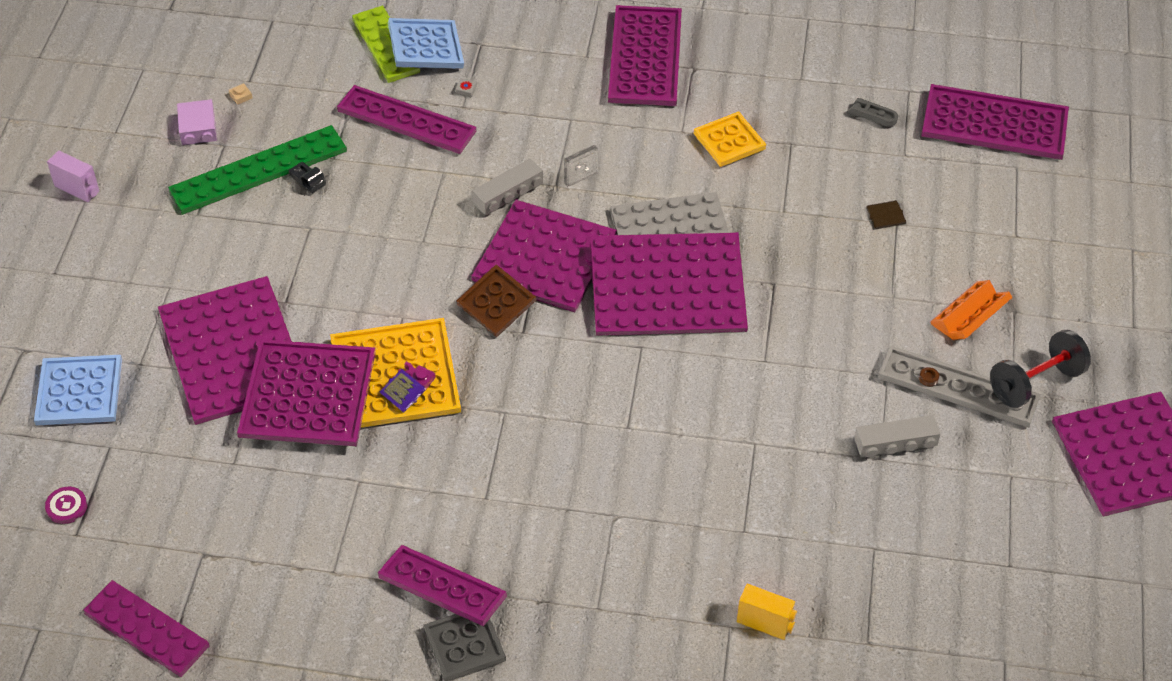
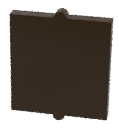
(886, 214)

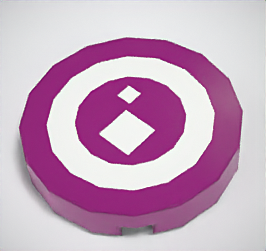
(66, 505)

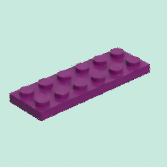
(442, 585)
(146, 628)

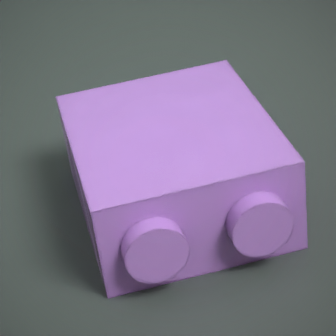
(196, 122)
(73, 176)

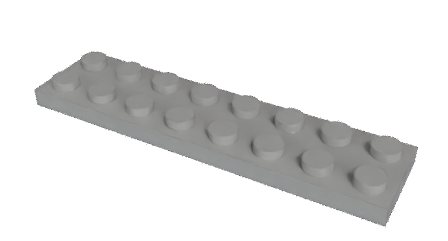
(954, 385)

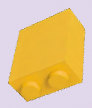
(766, 612)

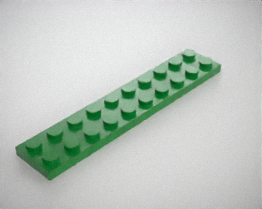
(256, 169)

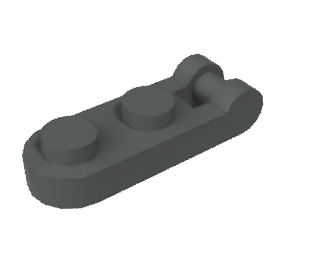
(874, 112)

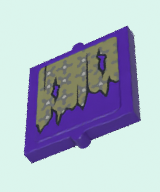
(402, 390)

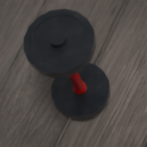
(1067, 353)

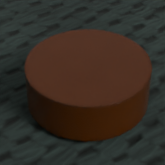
(929, 377)

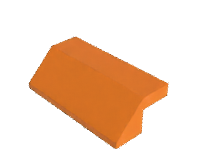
(970, 310)

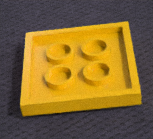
(729, 139)

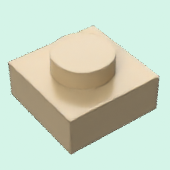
(240, 94)

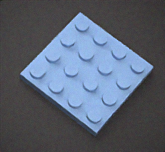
(425, 43)
(78, 390)

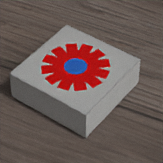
(466, 87)

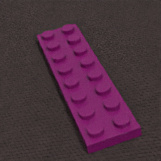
(407, 119)

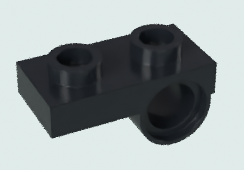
(311, 179)

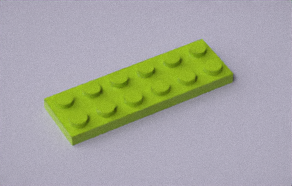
(375, 32)

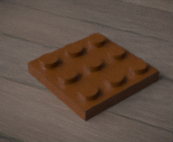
(496, 300)

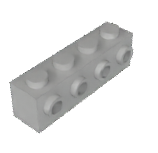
(507, 186)
(897, 436)

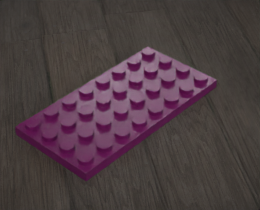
(645, 55)
(996, 121)

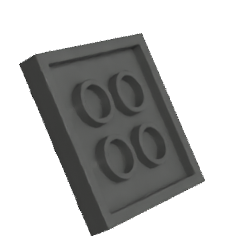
(463, 646)

